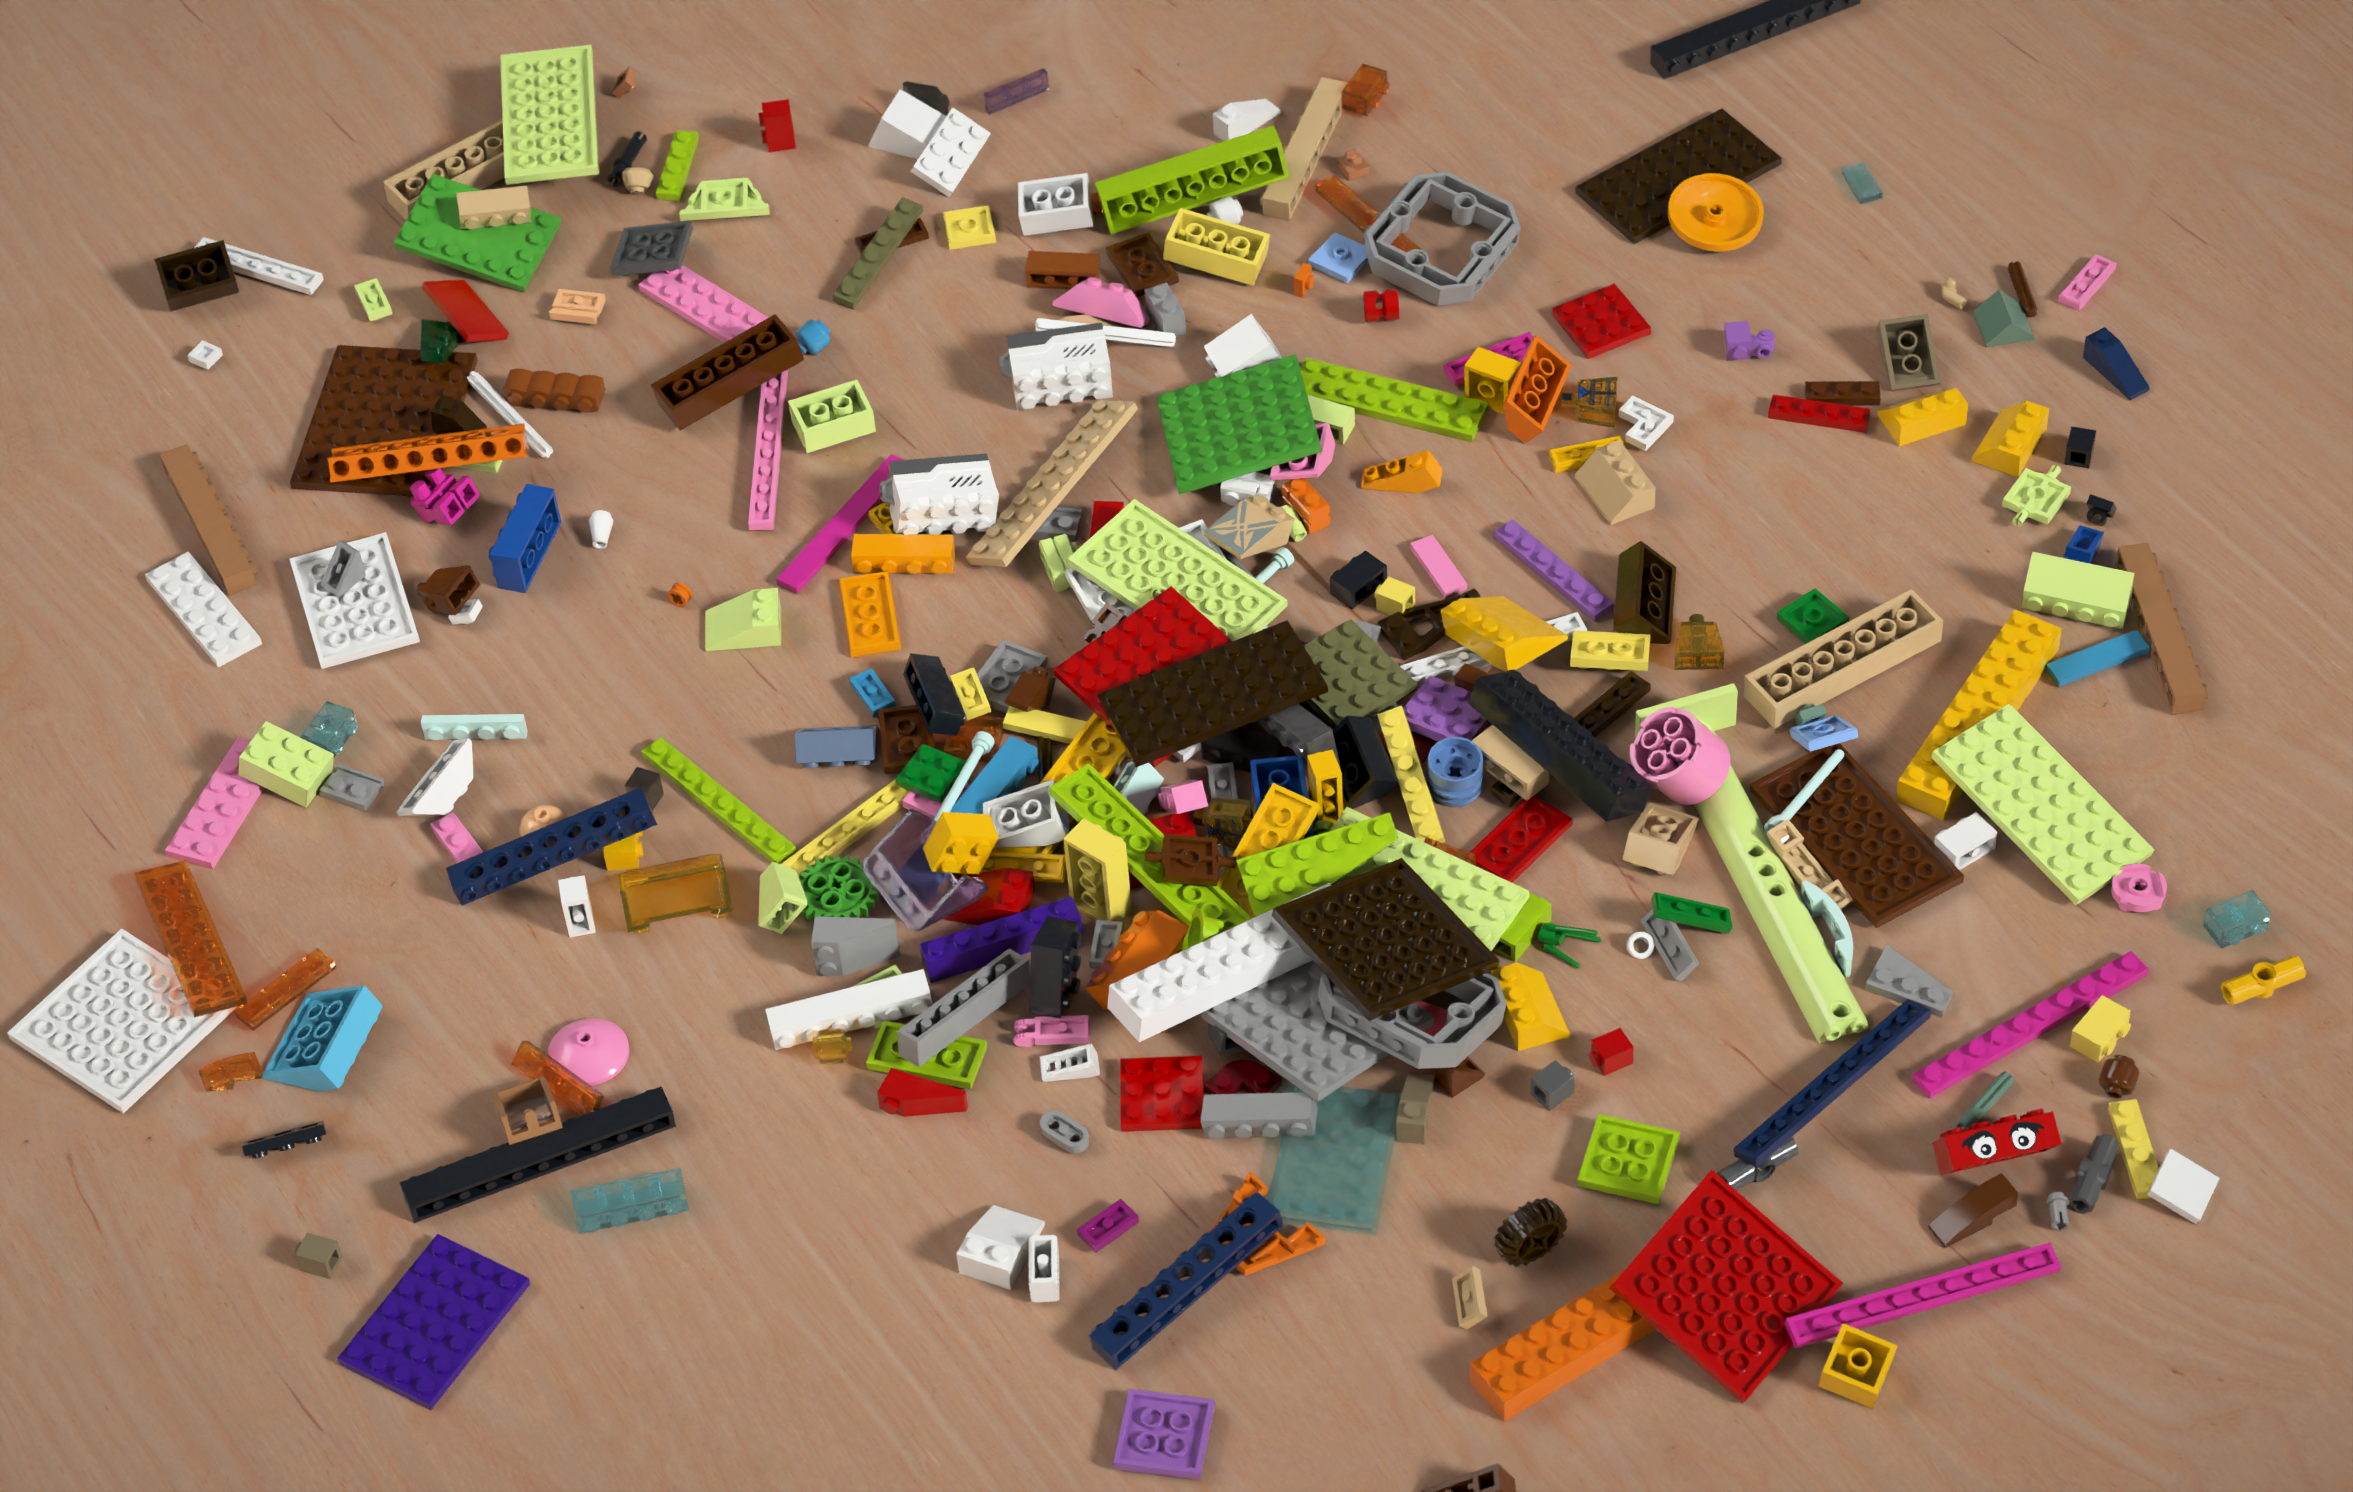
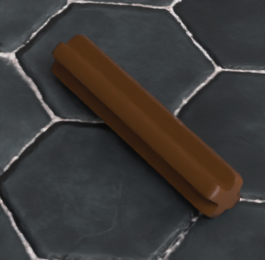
(2022, 288)

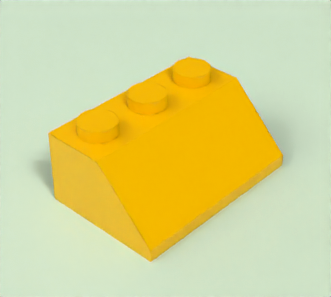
(1925, 416)
(2013, 438)
(1530, 1007)

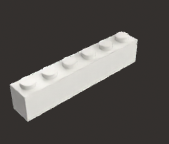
(849, 1008)

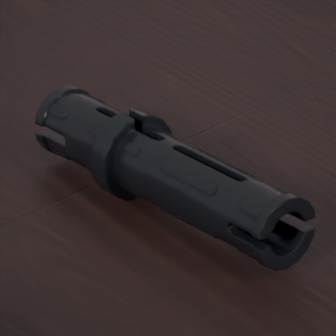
(627, 158)

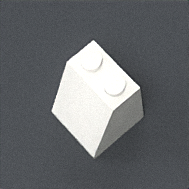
(906, 127)
(1241, 348)

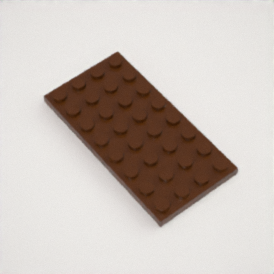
(1860, 836)

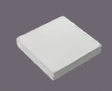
(2183, 1186)

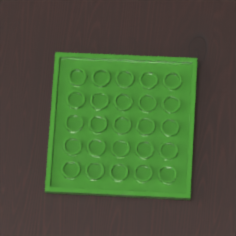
(1238, 424)

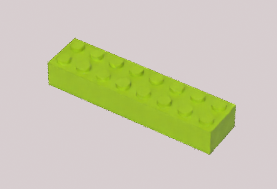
(1192, 179)

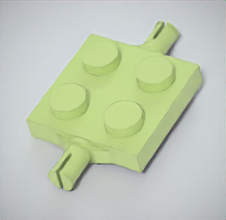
(2036, 496)

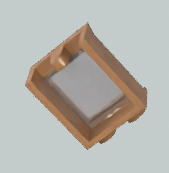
(527, 1110)

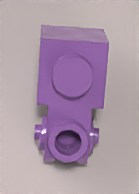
(1742, 344)

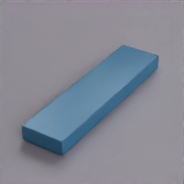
(2097, 658)

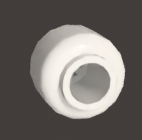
(1226, 210)

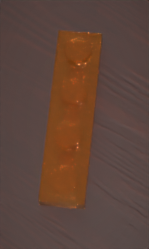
(285, 989)
(561, 1081)

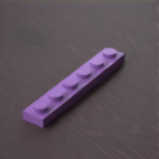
(1554, 570)

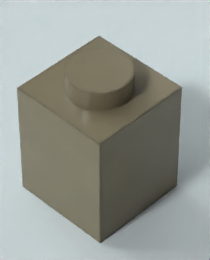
(318, 1255)

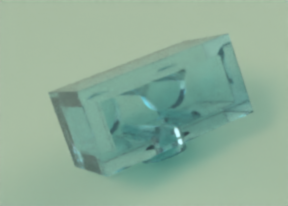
(331, 727)

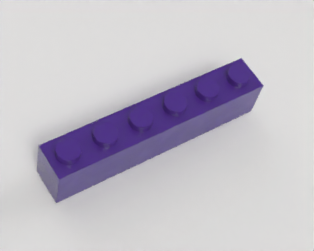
(983, 943)

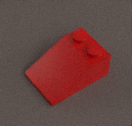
(1008, 894)

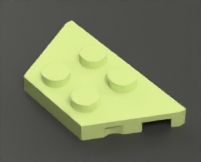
(724, 200)

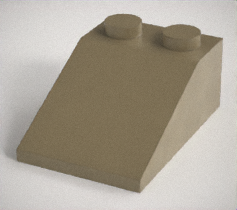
(1908, 352)

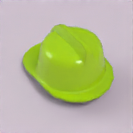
(1201, 929)

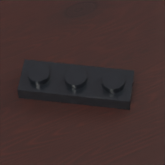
(284, 1140)

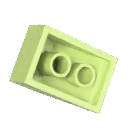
(745, 621)

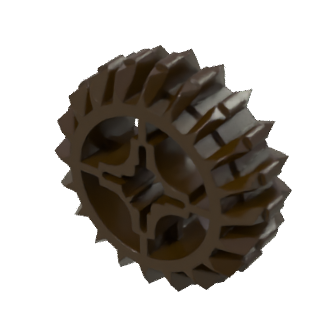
(1530, 1232)

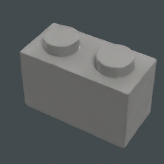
(1165, 310)

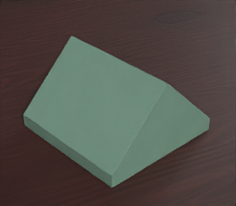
(2002, 321)

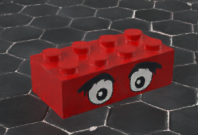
(1996, 1143)

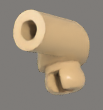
(1950, 294)

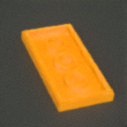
(869, 614)

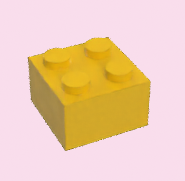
(1489, 377)
(960, 843)
(1857, 1365)

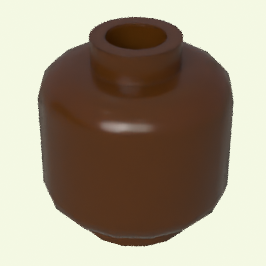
(2119, 1076)

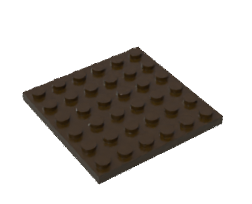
(1385, 939)

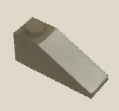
(1414, 1108)

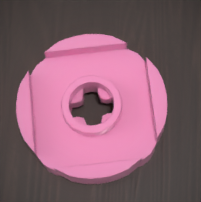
(2138, 901)

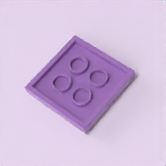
(1443, 711)
(1164, 1434)

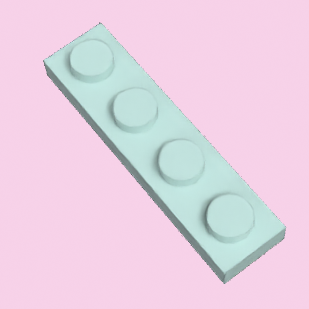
(474, 726)

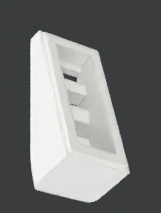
(1078, 1071)

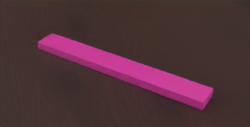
(835, 532)

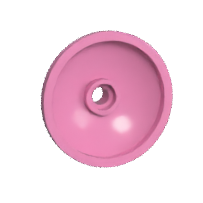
(597, 1058)

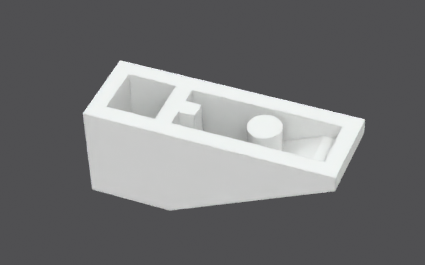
(1242, 118)

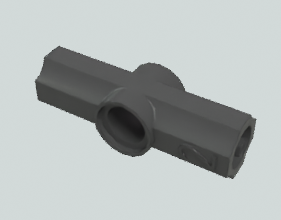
(1741, 1173)
(2094, 1173)

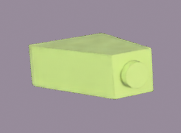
(779, 897)

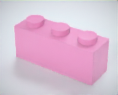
(1182, 796)

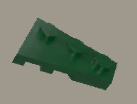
(438, 340)

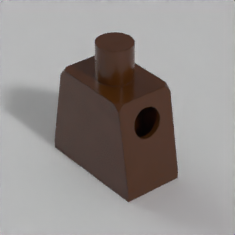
(448, 589)

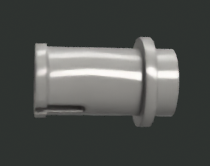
(2058, 1210)

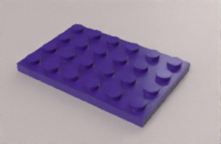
(433, 1321)

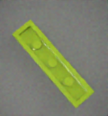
(677, 165)

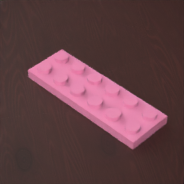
(701, 302)
(216, 813)

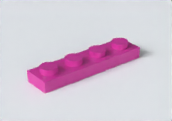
(1512, 348)

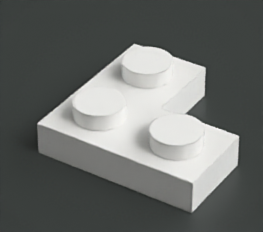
(1647, 420)

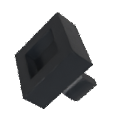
(2100, 506)

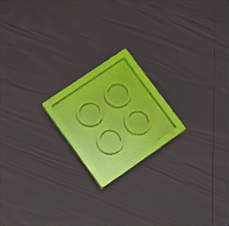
(1628, 1159)

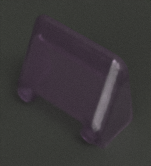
(906, 880)

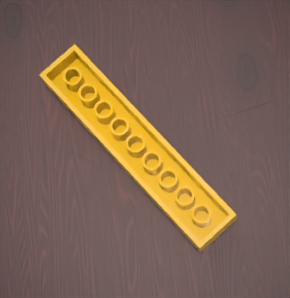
(1999, 679)

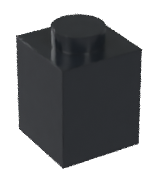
(2080, 447)

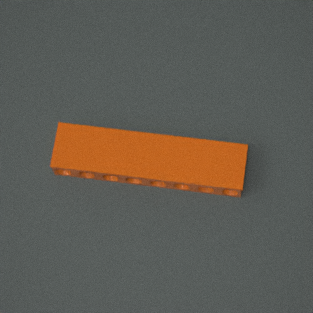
(428, 452)

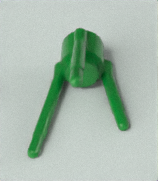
(1554, 935)

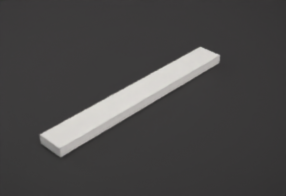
(1450, 662)

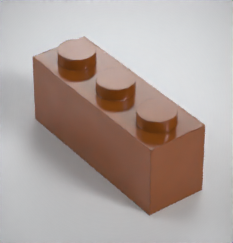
(1060, 269)

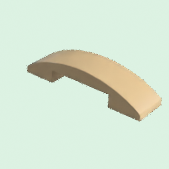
(1802, 865)

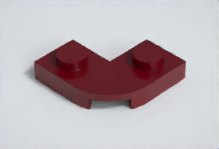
(1242, 1075)

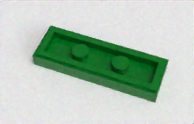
(1691, 912)

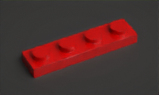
(1819, 413)

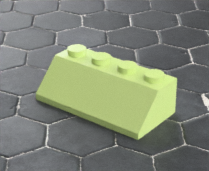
(2078, 590)

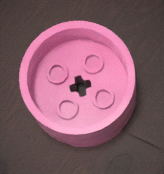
(1680, 756)

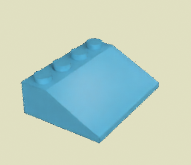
(324, 1038)

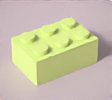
(832, 416)
(286, 764)

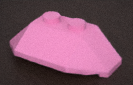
(1104, 301)

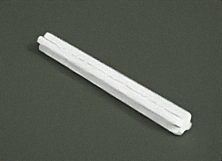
(1115, 333)
(508, 413)

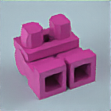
(443, 496)

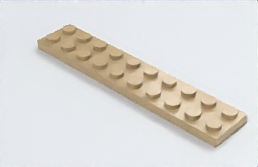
(1051, 483)

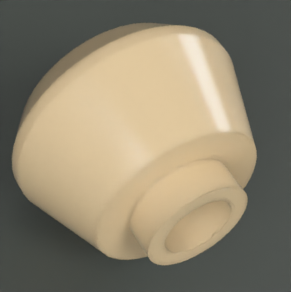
(637, 179)

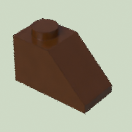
(1032, 689)

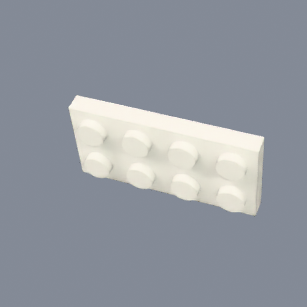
(950, 152)

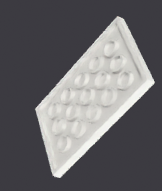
(366, 617)

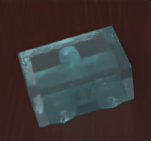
(2237, 919)

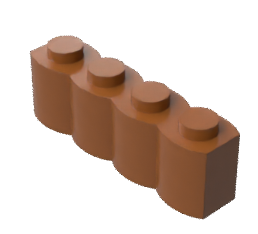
(554, 390)

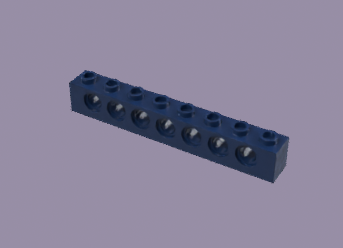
(551, 846)
(1183, 1293)

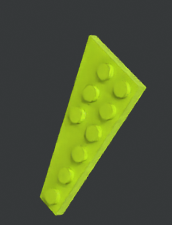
(1307, 864)

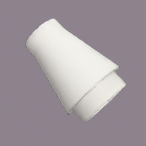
(600, 527)

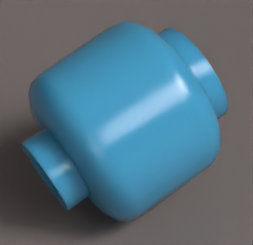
(813, 337)

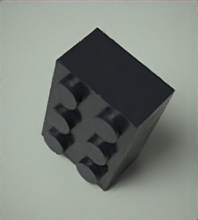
(1054, 967)

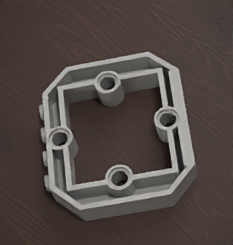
(1412, 268)
(1463, 1031)

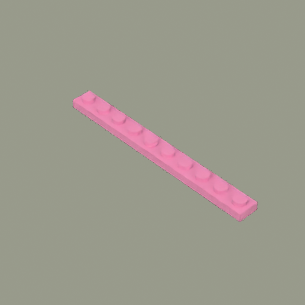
(768, 453)

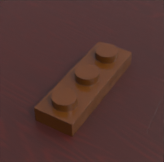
(1844, 392)

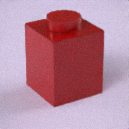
(1611, 1052)

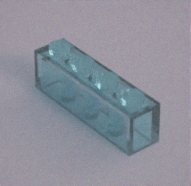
(629, 1201)

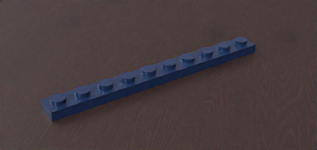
(1831, 1083)

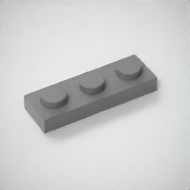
(1671, 945)

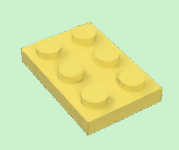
(1610, 650)

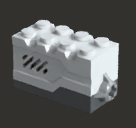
(1058, 365)
(941, 494)

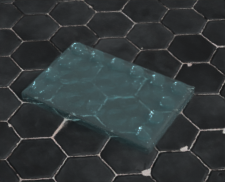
(1342, 1170)

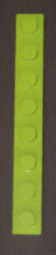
(718, 801)

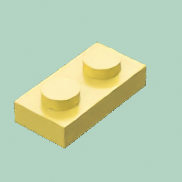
(970, 693)

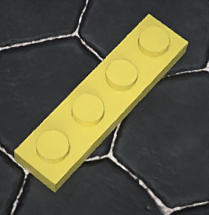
(2134, 1145)

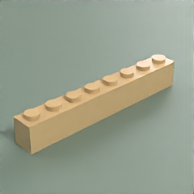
(1305, 148)

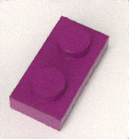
(1108, 1225)

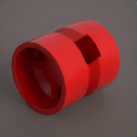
(1389, 309)

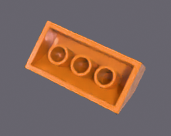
(1535, 390)
(1146, 942)

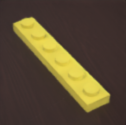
(1410, 775)

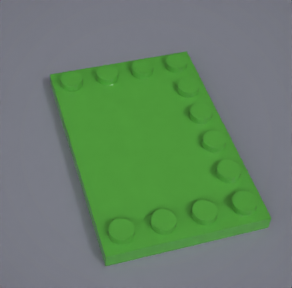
(497, 254)

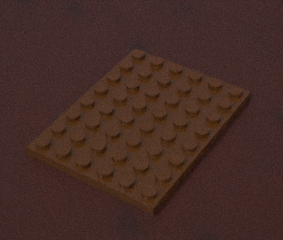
(375, 399)

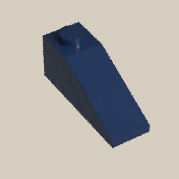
(2113, 362)

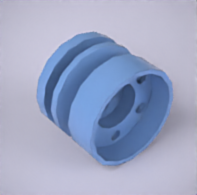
(1455, 771)

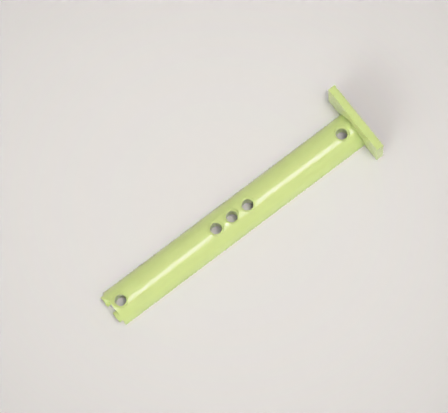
(1768, 886)

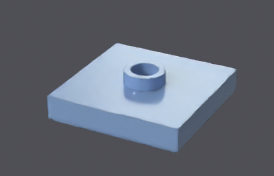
(1339, 258)
(1823, 732)

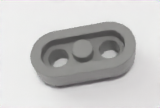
(1066, 1131)

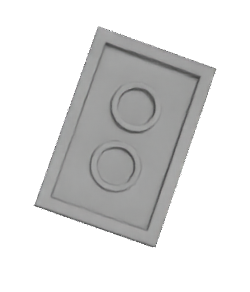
(1004, 670)

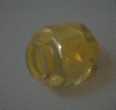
(832, 1046)

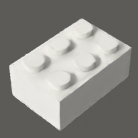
(1055, 204)

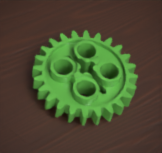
(837, 889)

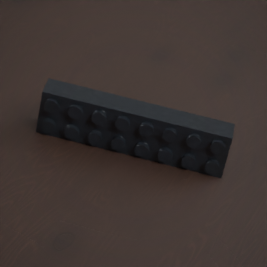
(1560, 745)

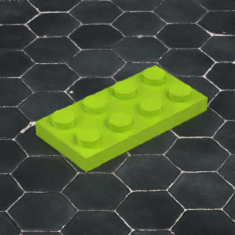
(952, 1066)

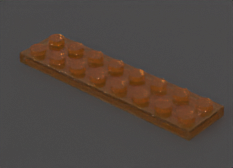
(190, 938)

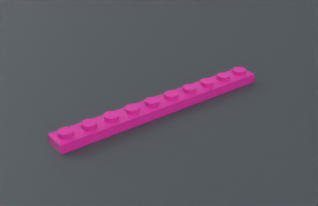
(2029, 1024)
(1923, 1294)

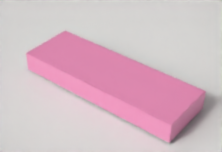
(2087, 282)
(1438, 566)

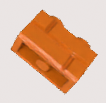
(1308, 504)

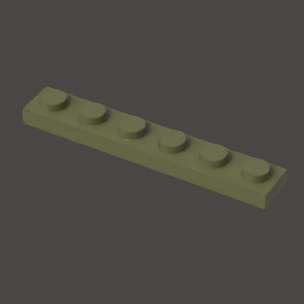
(877, 253)

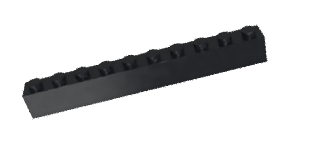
(1739, 32)
(535, 1157)

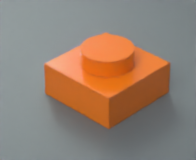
(1303, 280)

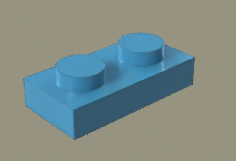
(871, 691)

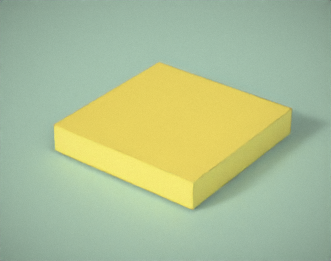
(969, 227)

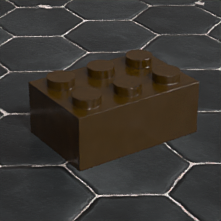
(197, 275)

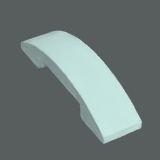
(1820, 904)

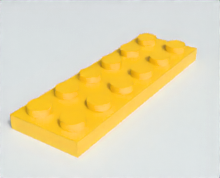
(1278, 821)

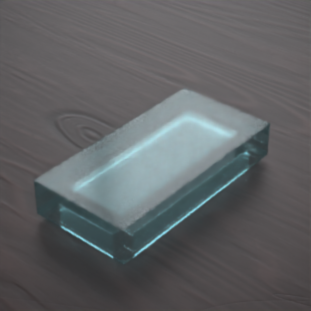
(1861, 183)

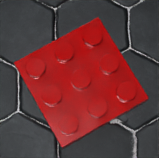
(1601, 321)
(1161, 1093)

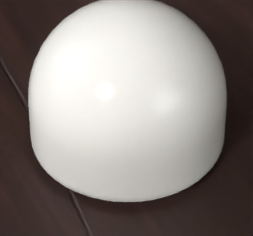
(1640, 936)

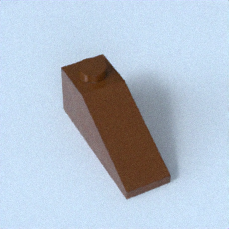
(1484, 1480)

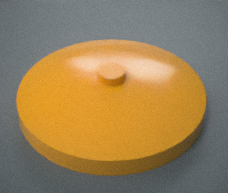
(1715, 212)

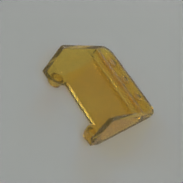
(674, 891)

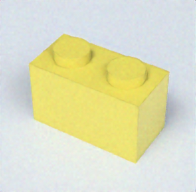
(2100, 1029)

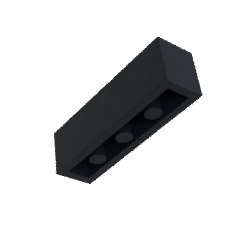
(934, 694)

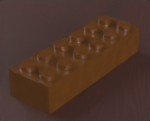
(727, 372)

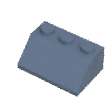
(836, 745)

